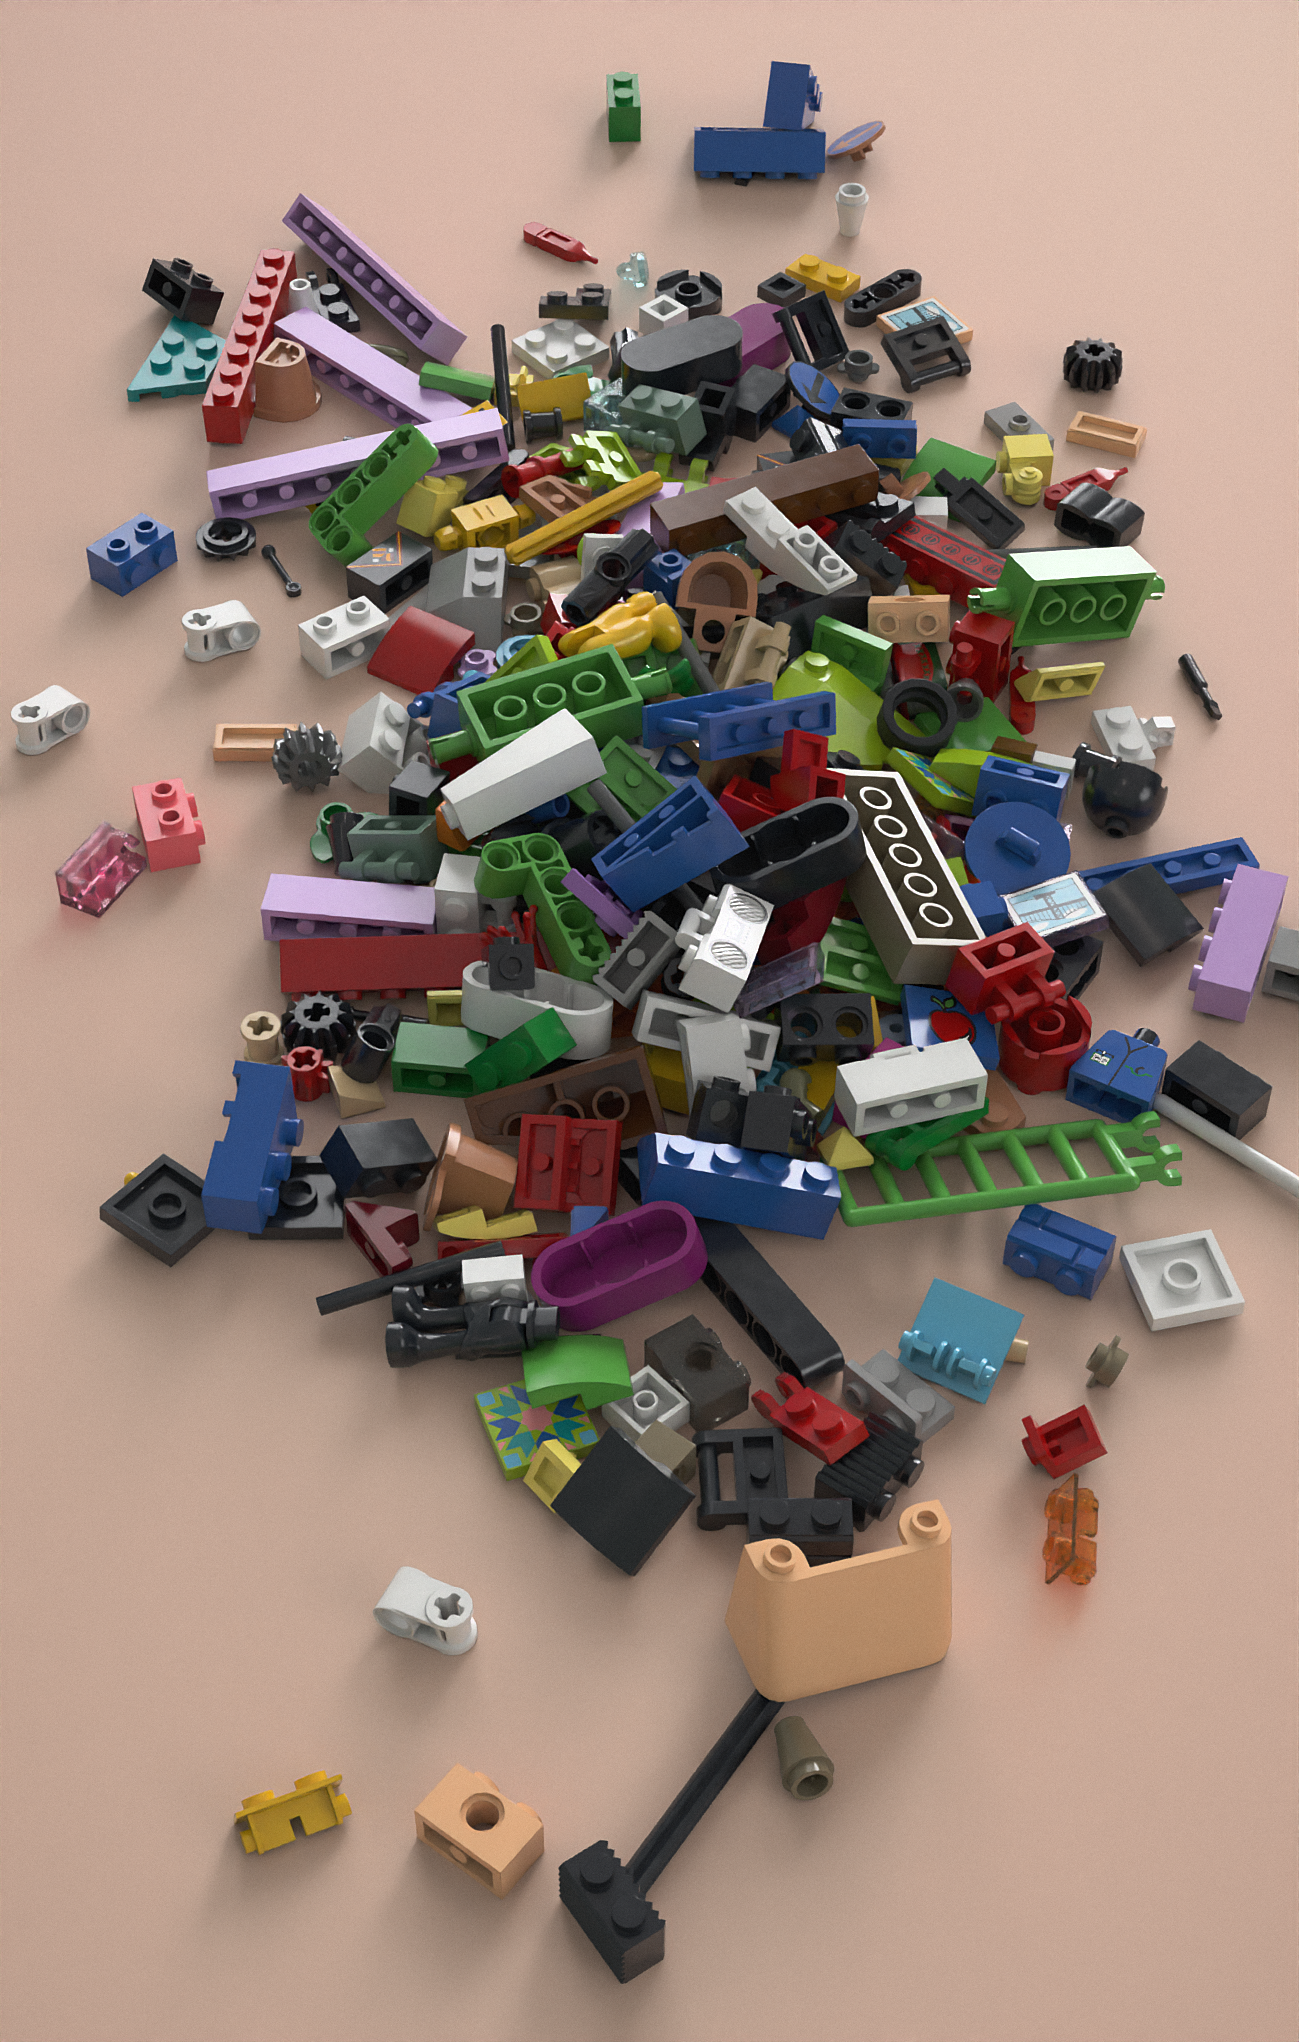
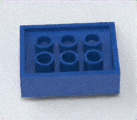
(759, 151)

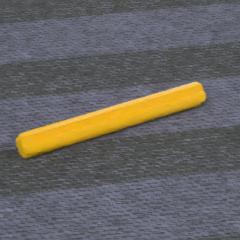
(583, 518)

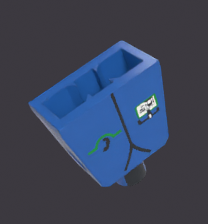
(1119, 1075)

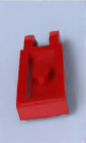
(811, 1420)

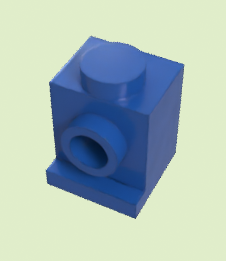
(665, 574)

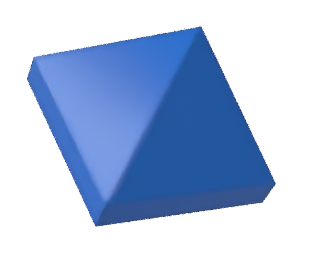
(791, 421)

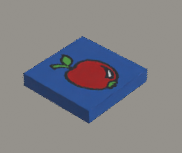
(938, 1017)

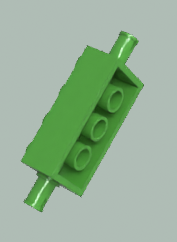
(1070, 594)
(589, 686)

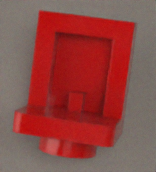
(1063, 1442)

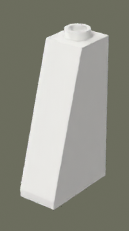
(523, 775)

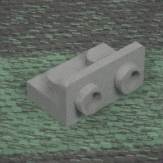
(896, 1395)

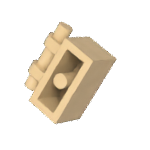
(752, 653)

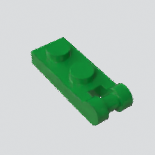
(919, 1136)

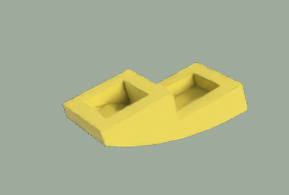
(471, 1224)

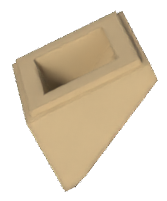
(352, 1096)

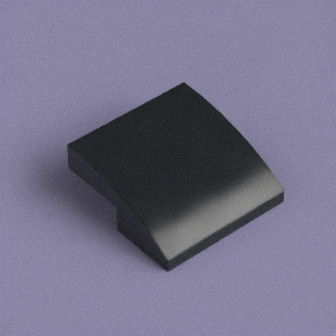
(1146, 914)
(622, 1501)

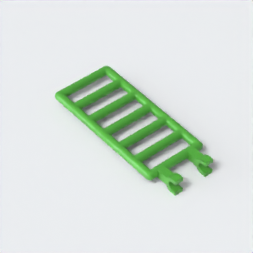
(1109, 1138)

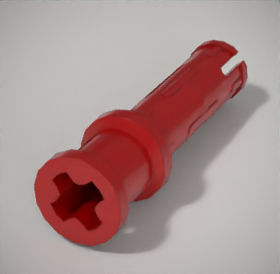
(533, 469)

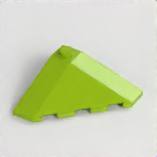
(855, 706)

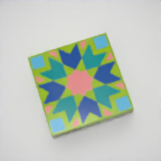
(931, 786)
(519, 1430)

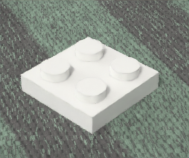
(559, 347)
(1181, 1280)

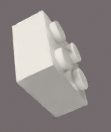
(494, 1278)
(651, 1401)

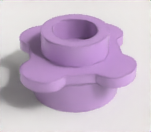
(477, 660)

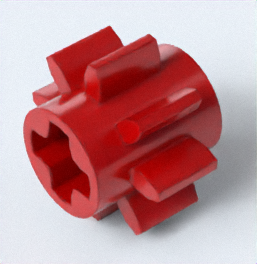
(308, 1072)

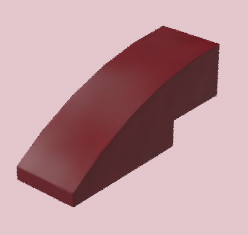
(800, 922)

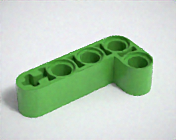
(371, 492)
(534, 868)

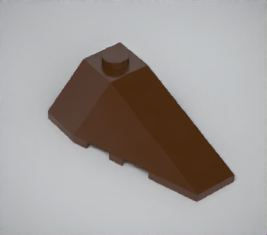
(602, 1088)

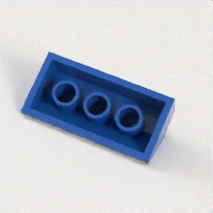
(739, 1184)

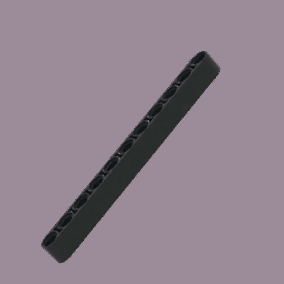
(750, 1289)

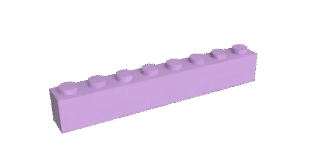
(374, 279)
(365, 373)
(317, 472)

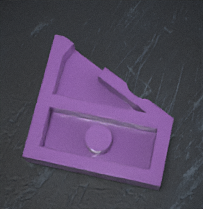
(612, 912)

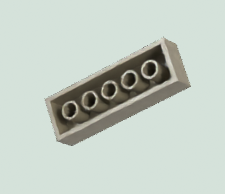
(905, 884)

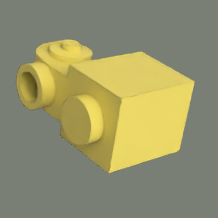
(1025, 466)
(429, 504)

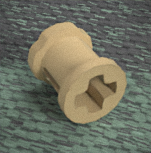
(262, 1033)

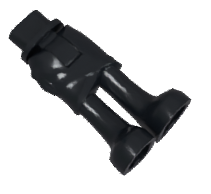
(490, 1327)

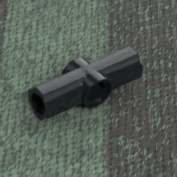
(600, 590)

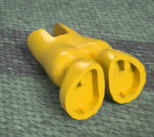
(629, 628)

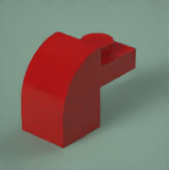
(805, 771)

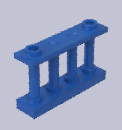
(737, 720)

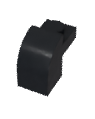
(719, 415)

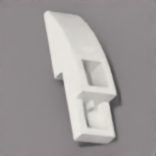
(787, 551)

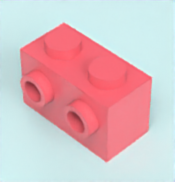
(167, 824)

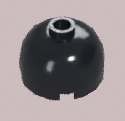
(1123, 798)

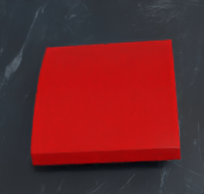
(420, 651)
(567, 1163)

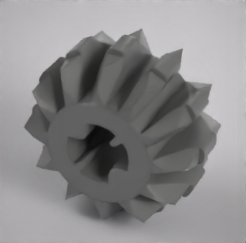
(306, 757)

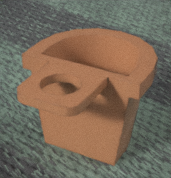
(285, 384)
(717, 589)
(468, 1176)

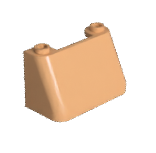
(845, 1618)

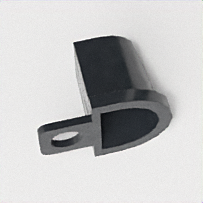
(583, 839)

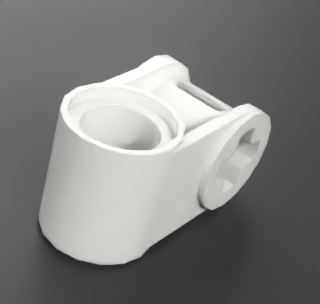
(221, 629)
(49, 715)
(425, 1608)

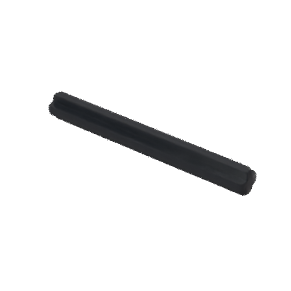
(701, 1790)

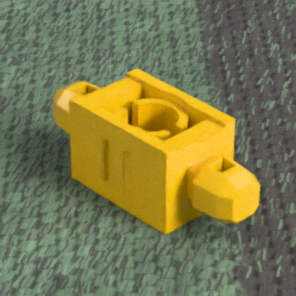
(484, 524)

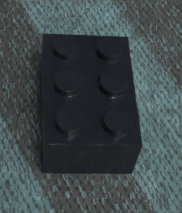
(802, 608)

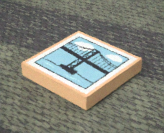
(921, 312)

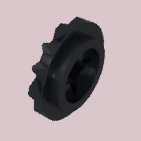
(238, 532)

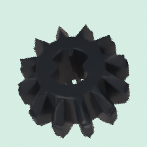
(1092, 365)
(319, 1024)

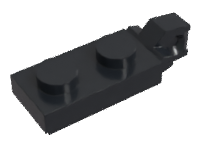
(979, 510)

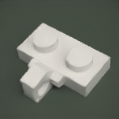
(1130, 737)

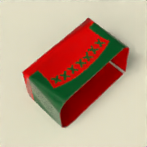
(916, 661)

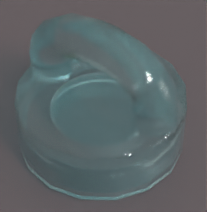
(639, 269)

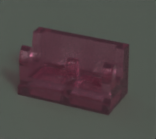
(99, 870)

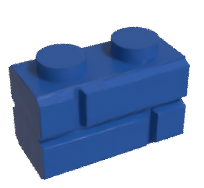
(1059, 1250)

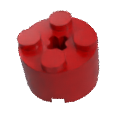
(1044, 1045)

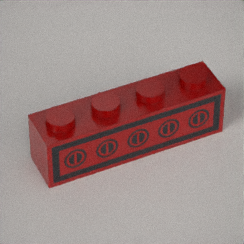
(944, 559)

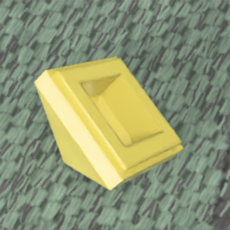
(844, 1150)

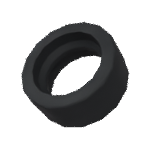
(928, 694)

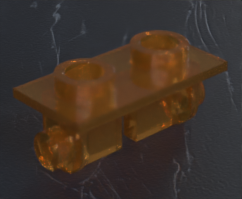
(1070, 1514)

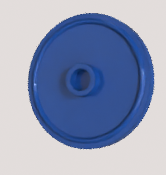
(1016, 846)

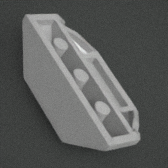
(472, 593)

